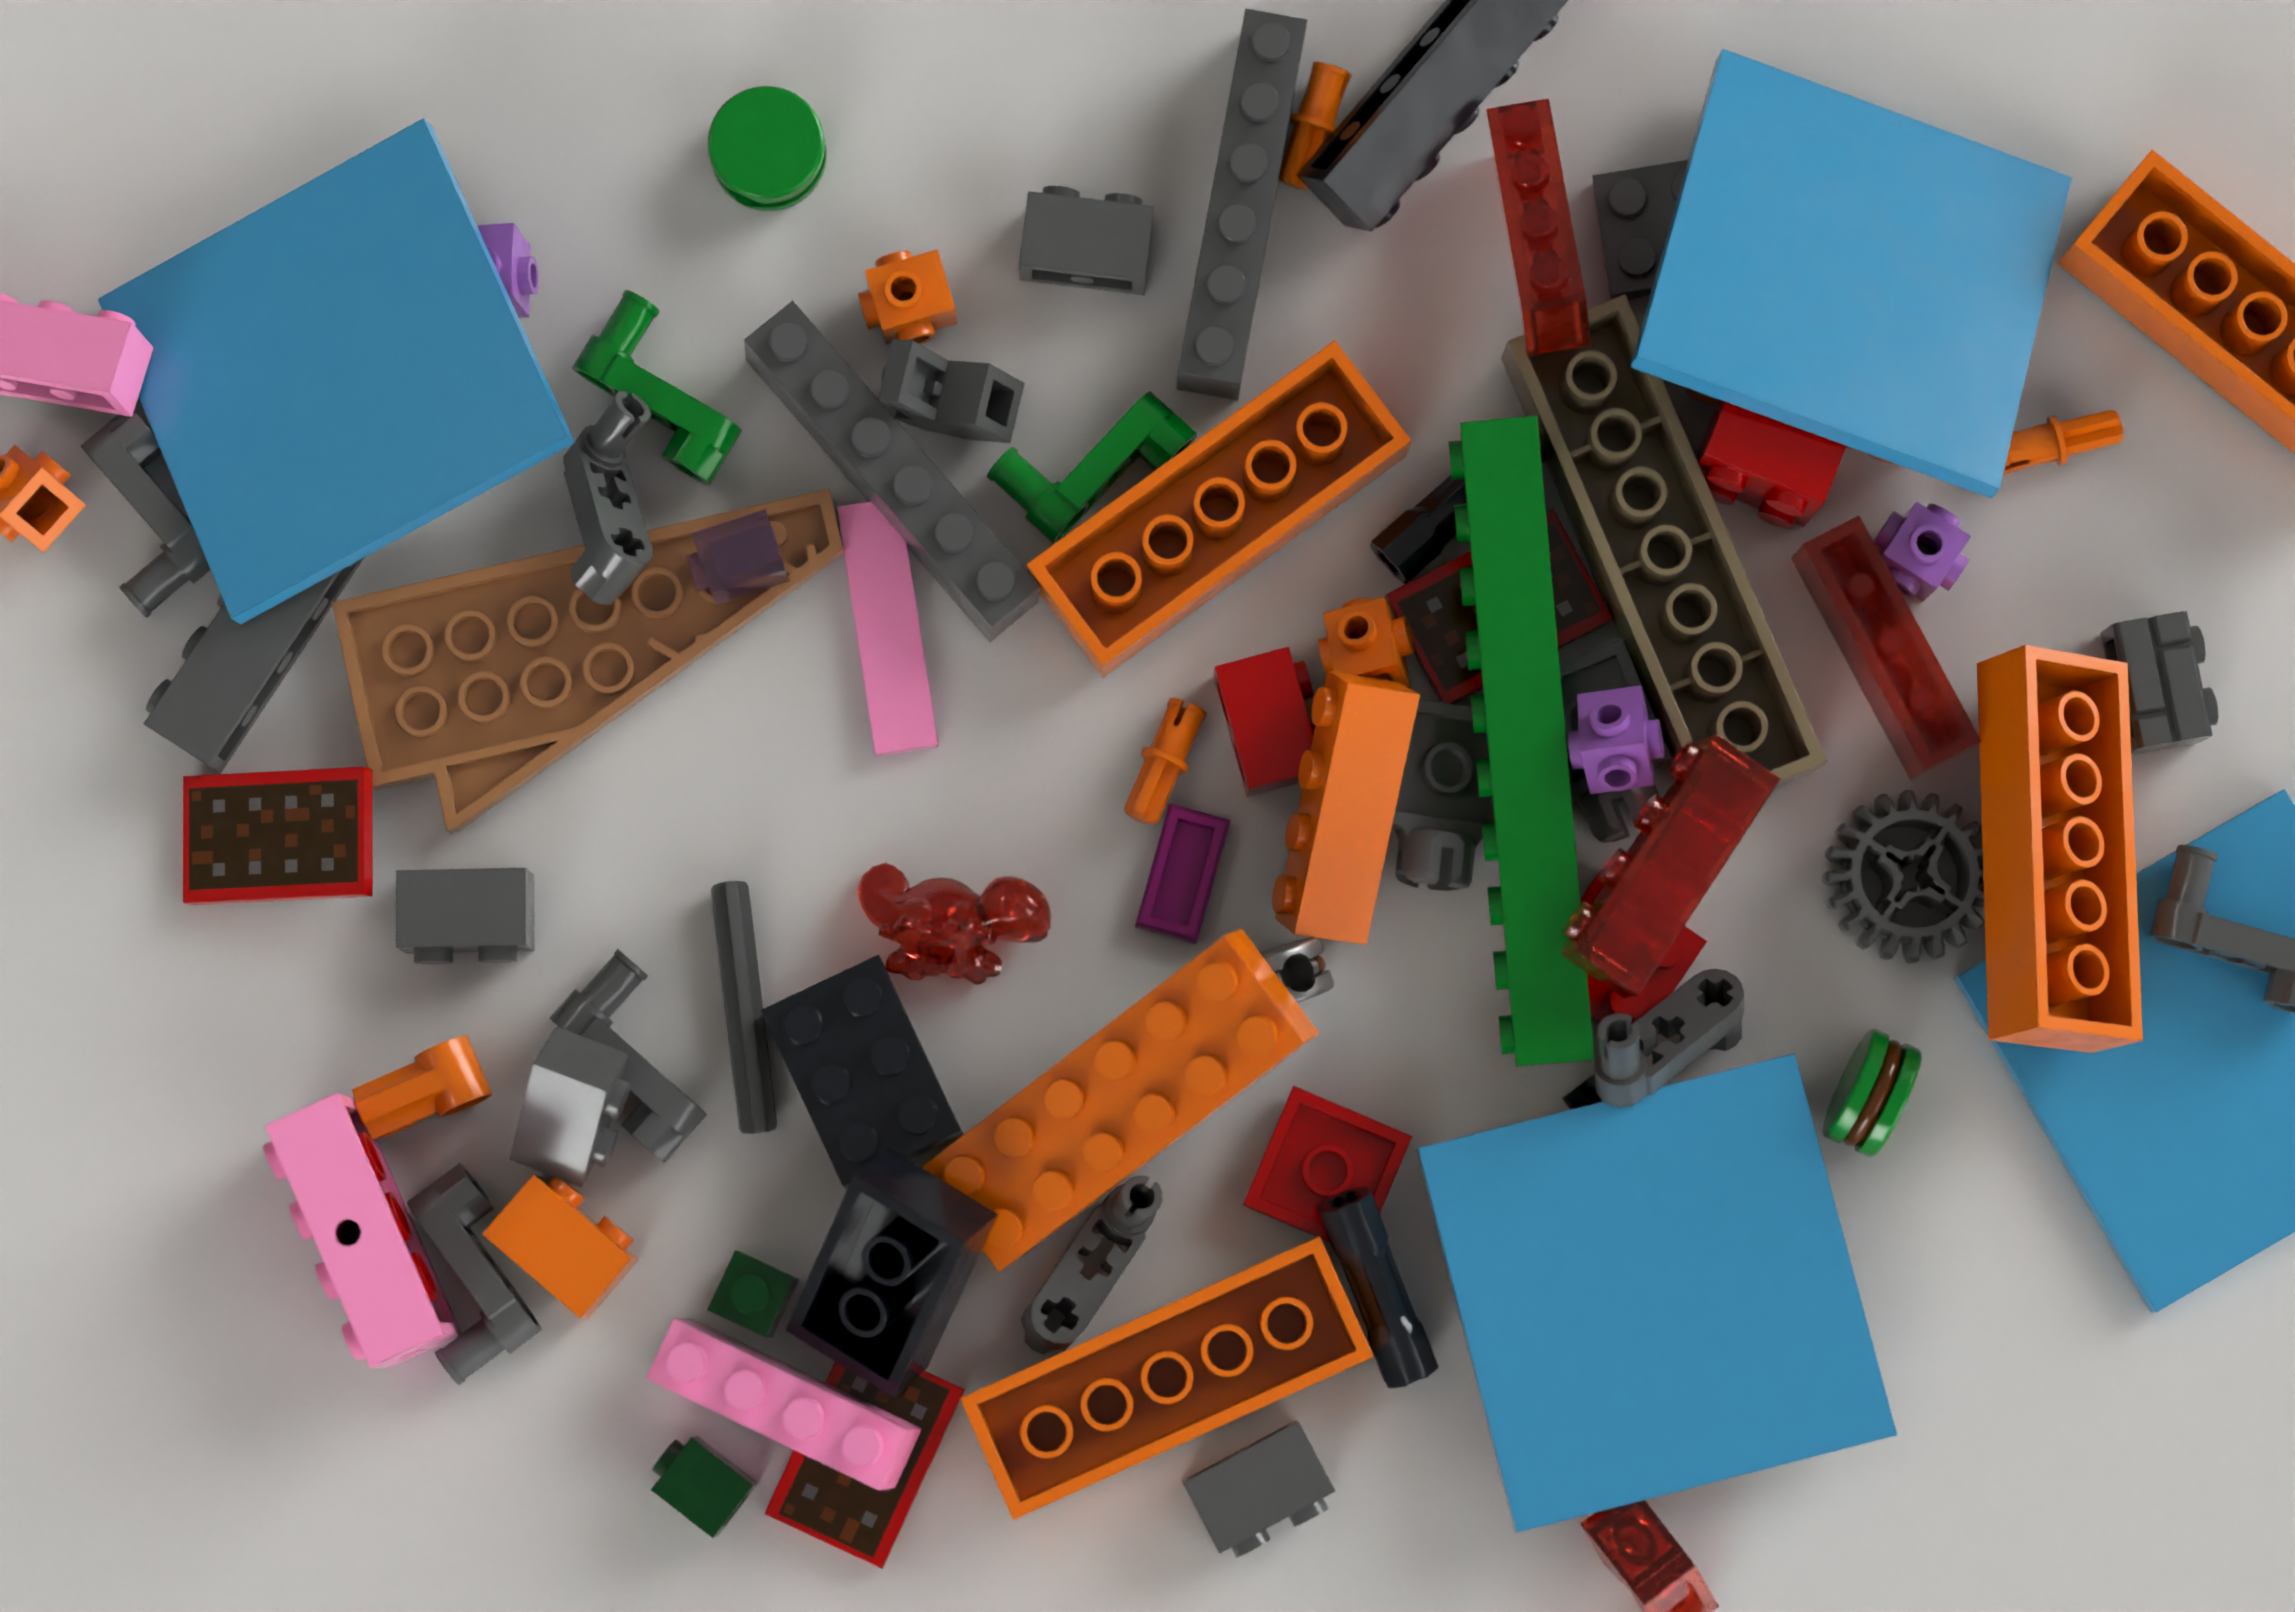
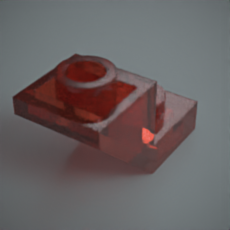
(1648, 1560)

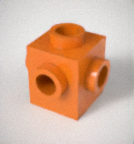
(914, 277)
(35, 498)
(1367, 641)

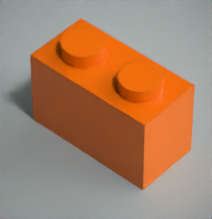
(562, 1244)

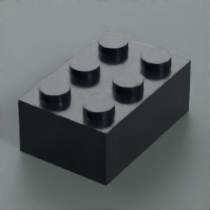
(861, 1069)
(891, 1271)

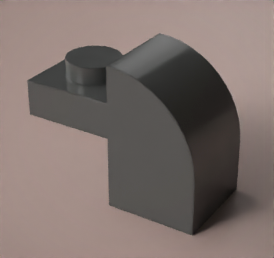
(948, 395)

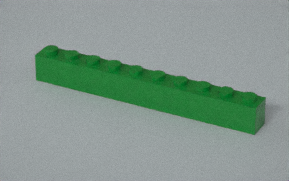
(1525, 739)

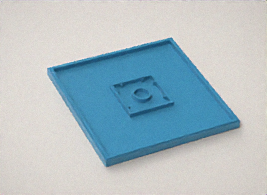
(1854, 274)
(337, 372)
(2194, 1127)
(1655, 1293)

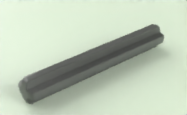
(743, 1007)

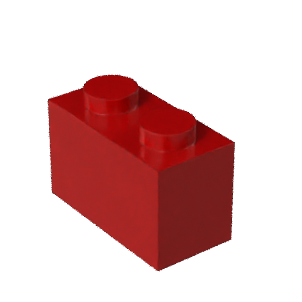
(1266, 717)

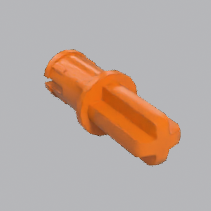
(1314, 119)
(2058, 439)
(1164, 761)

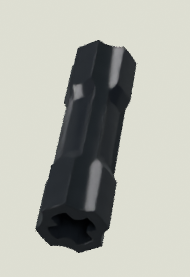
(1422, 531)
(1373, 1276)

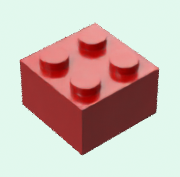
(1767, 465)

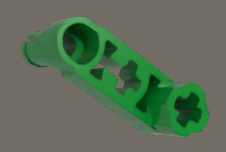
(1144, 431)
(701, 433)

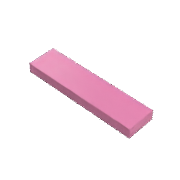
(887, 631)

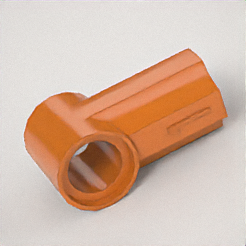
(438, 1082)

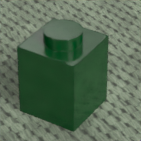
(753, 1294)
(701, 1484)

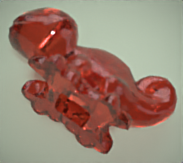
(948, 923)

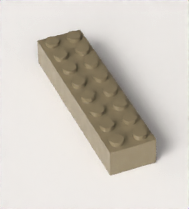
(1661, 547)

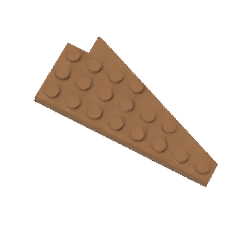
(518, 667)

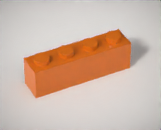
(1345, 807)

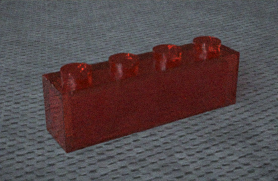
(1538, 227)
(1885, 648)
(1669, 864)

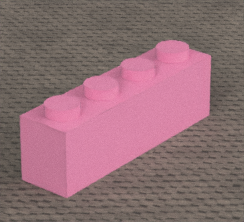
(71, 356)
(784, 1403)

